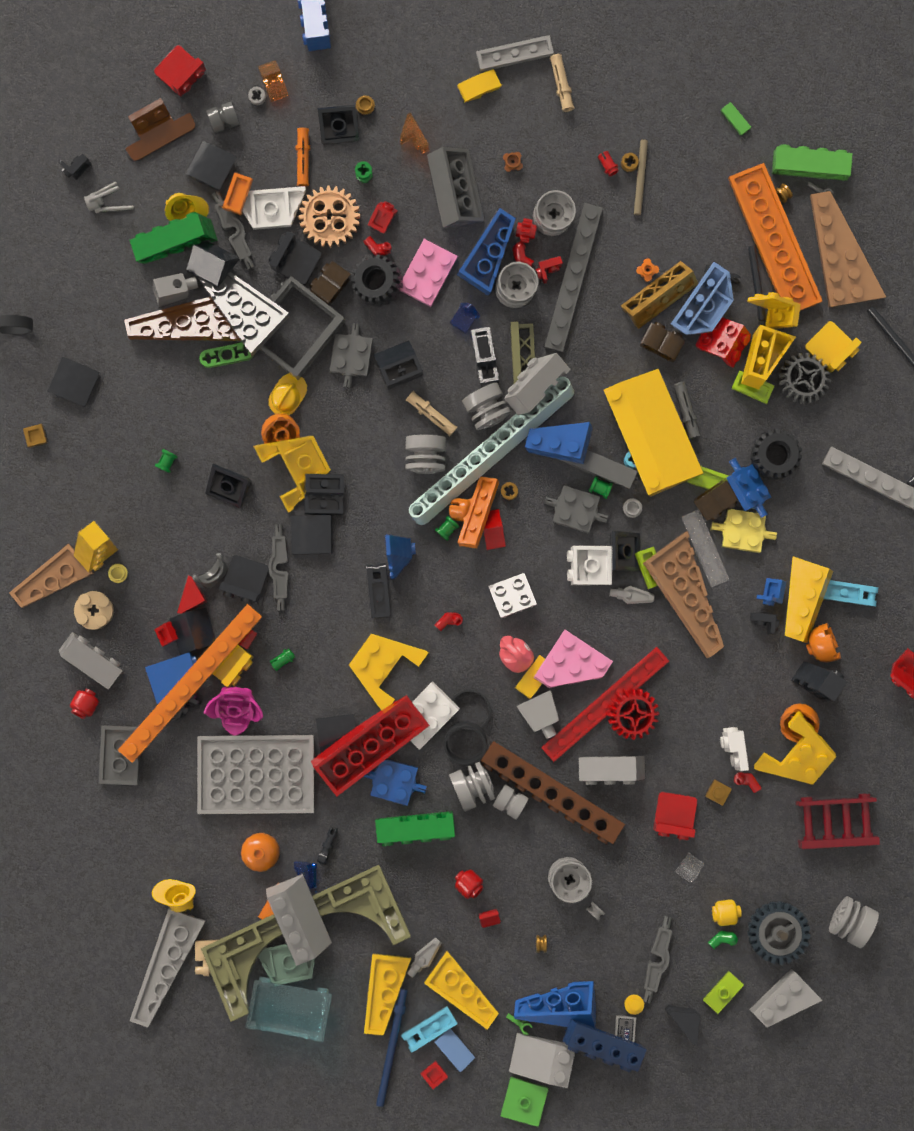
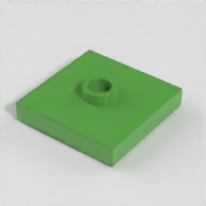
(524, 1101)

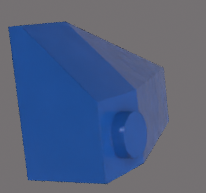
(398, 554)
(560, 1005)

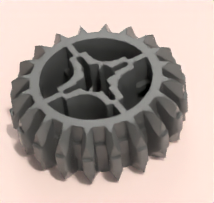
(802, 372)

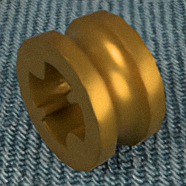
(633, 166)
(784, 193)
(515, 489)
(541, 943)

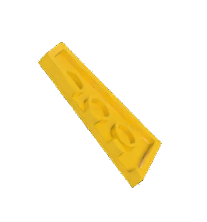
(384, 986)
(456, 986)

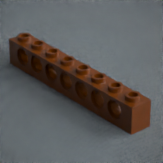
(613, 825)

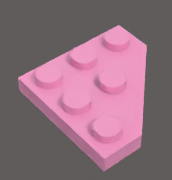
(571, 663)

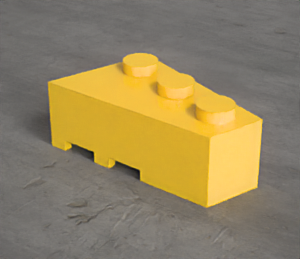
(764, 354)

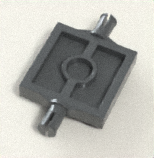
(351, 355)
(576, 509)

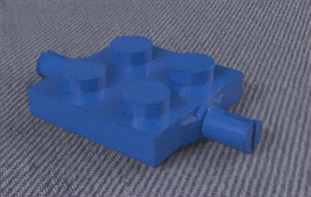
(748, 487)
(394, 781)

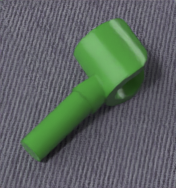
(521, 1024)

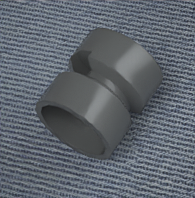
(223, 117)

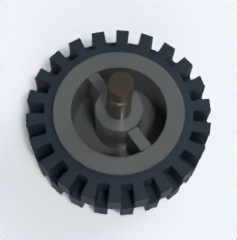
(778, 932)

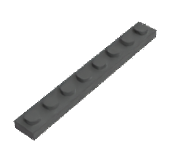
(573, 277)

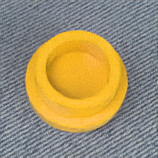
(634, 1004)

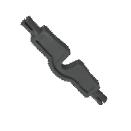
(238, 239)
(280, 578)
(654, 969)

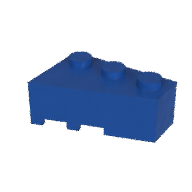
(561, 442)

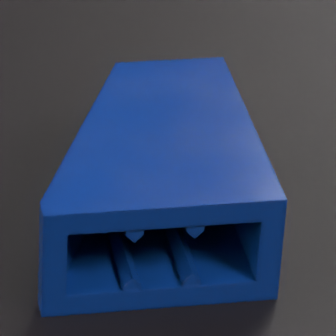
(166, 674)

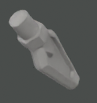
(632, 595)
(424, 957)

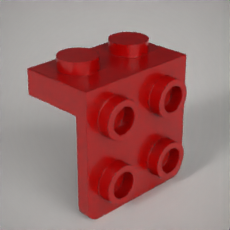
(180, 70)
(725, 341)
(903, 672)
(675, 815)

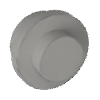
(632, 508)

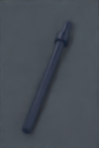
(399, 1010)

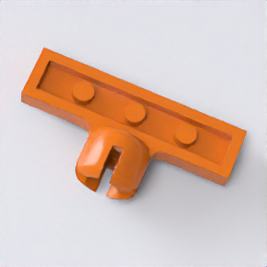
(474, 511)

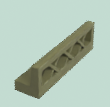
(515, 347)

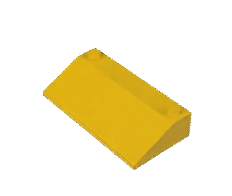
(653, 432)

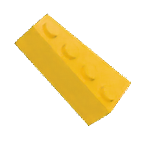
(93, 547)
(806, 595)

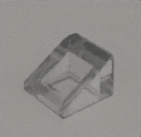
(690, 867)

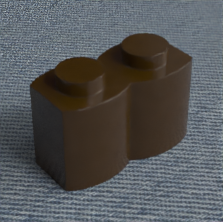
(330, 282)
(662, 342)
(716, 499)

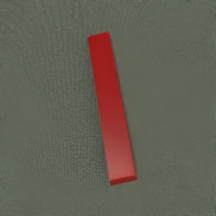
(598, 709)

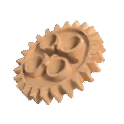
(329, 200)

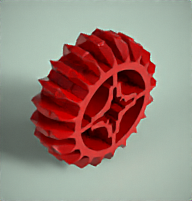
(633, 721)

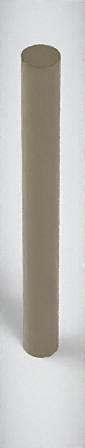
(640, 177)

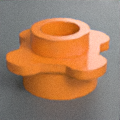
(642, 270)

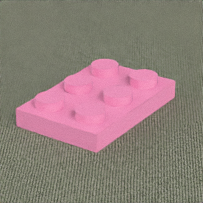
(427, 272)

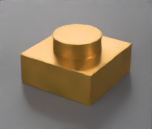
(35, 435)
(718, 792)

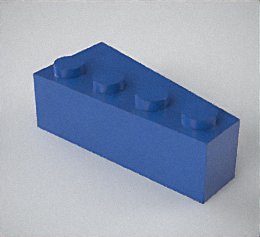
(485, 258)

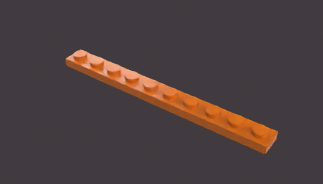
(190, 683)

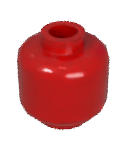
(84, 703)
(469, 884)

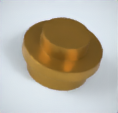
(365, 105)

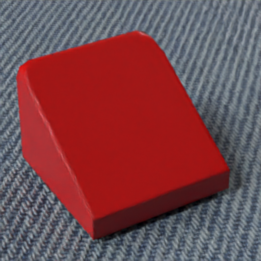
(489, 918)

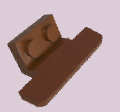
(156, 129)

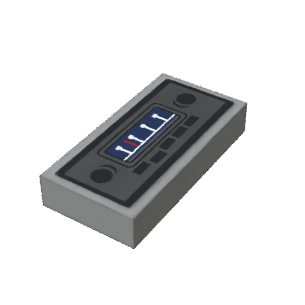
(625, 1027)

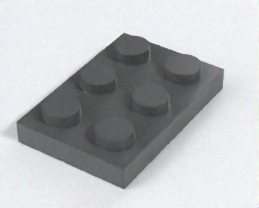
(114, 766)

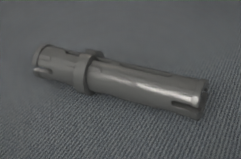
(689, 418)

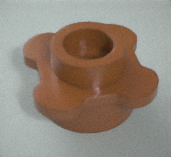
(512, 166)

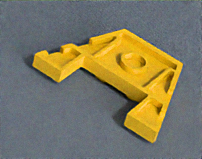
(301, 458)
(377, 660)
(806, 759)

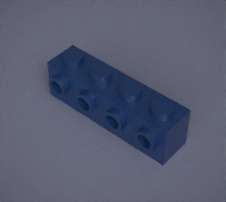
(604, 1045)

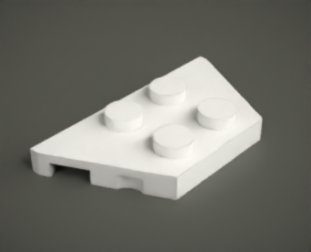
(273, 207)

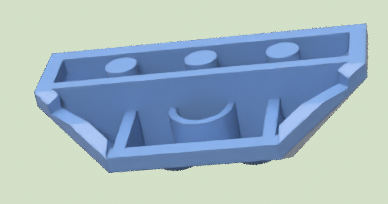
(706, 303)

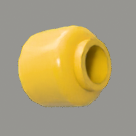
(726, 912)

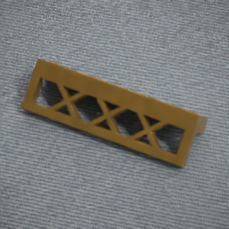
(662, 295)

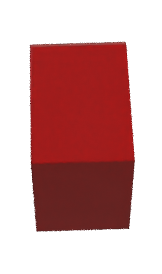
(494, 531)
(191, 597)

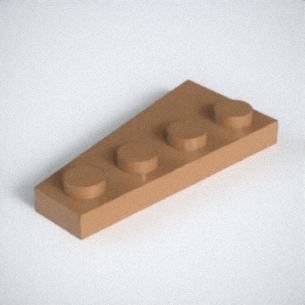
(51, 577)

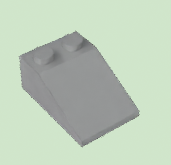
(542, 1060)

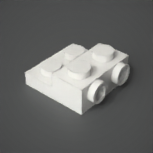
(590, 565)
(734, 742)

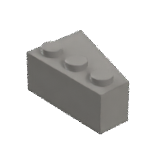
(534, 381)
(90, 660)
(611, 769)
(784, 999)

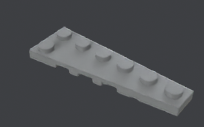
(170, 952)

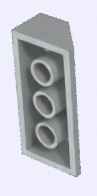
(298, 919)

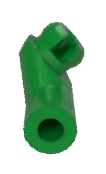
(723, 937)

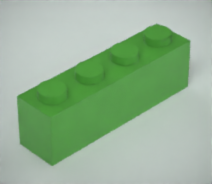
(812, 163)

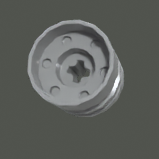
(563, 208)
(516, 274)
(487, 407)
(425, 453)
(472, 786)
(574, 889)
(855, 923)

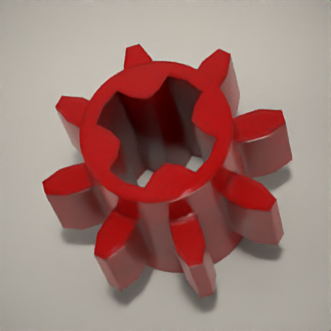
(526, 230)

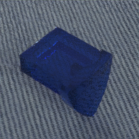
(464, 317)
(308, 871)

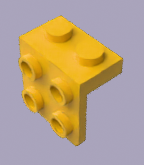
(781, 310)
(832, 346)
(233, 666)

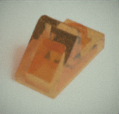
(273, 80)
(412, 130)

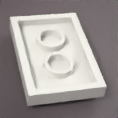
(436, 710)

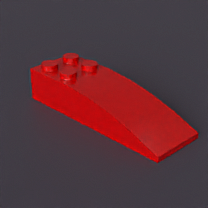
(369, 745)

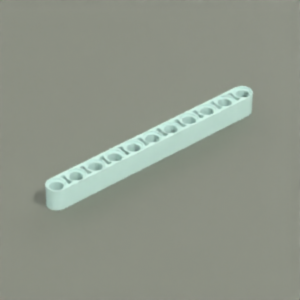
(481, 453)

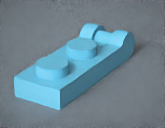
(851, 593)
(430, 1028)

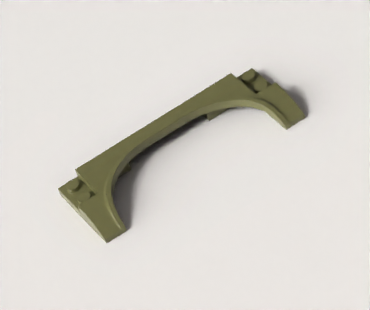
(234, 955)

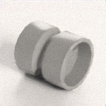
(510, 801)

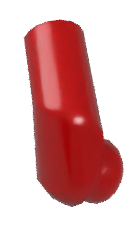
(377, 249)
(519, 254)
(747, 779)

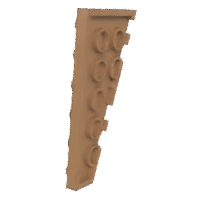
(844, 266)
(684, 588)

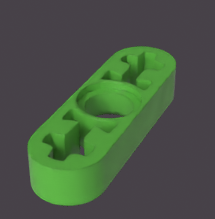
(214, 362)

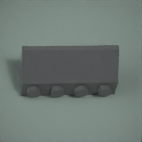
(455, 187)

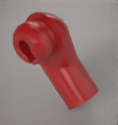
(449, 618)

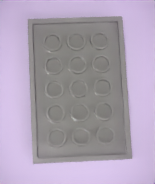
(255, 774)

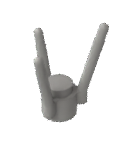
(95, 200)

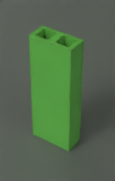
(735, 119)

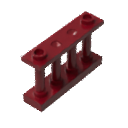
(848, 837)

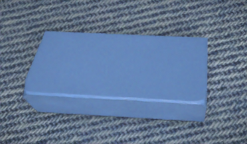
(454, 1049)

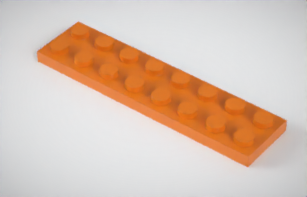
(774, 236)

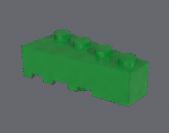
(172, 238)
(415, 827)

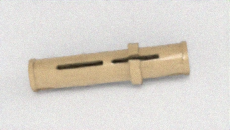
(564, 90)
(425, 408)

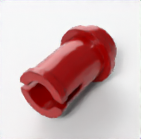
(608, 164)

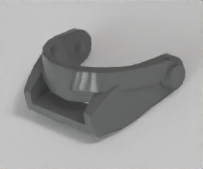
(209, 579)

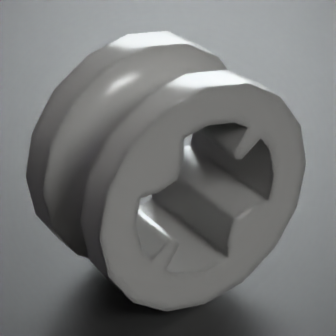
(262, 95)
(595, 911)

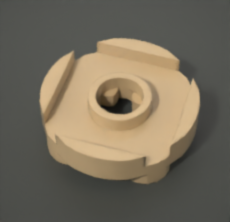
(85, 617)

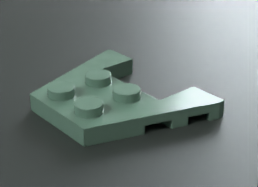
(281, 965)

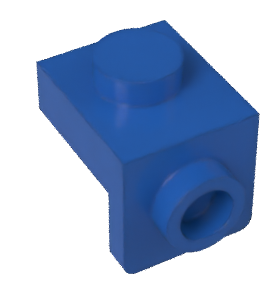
(773, 592)

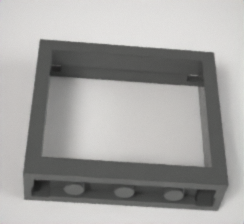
(337, 322)

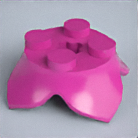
(235, 708)

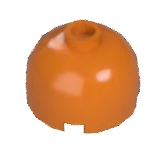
(279, 428)
(823, 644)
(809, 714)
(260, 852)

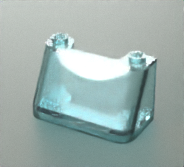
(289, 1010)

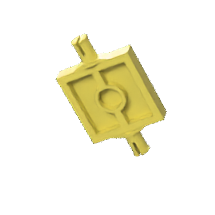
(743, 531)

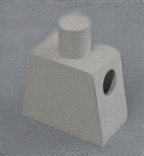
(165, 288)
(540, 713)

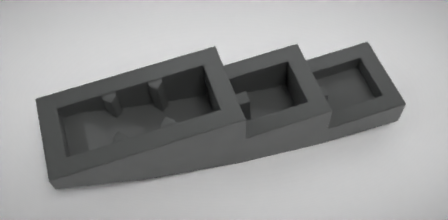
(606, 469)

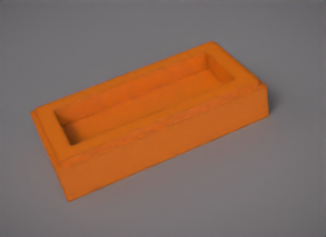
(237, 193)

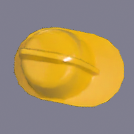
(181, 204)
(287, 395)
(174, 894)

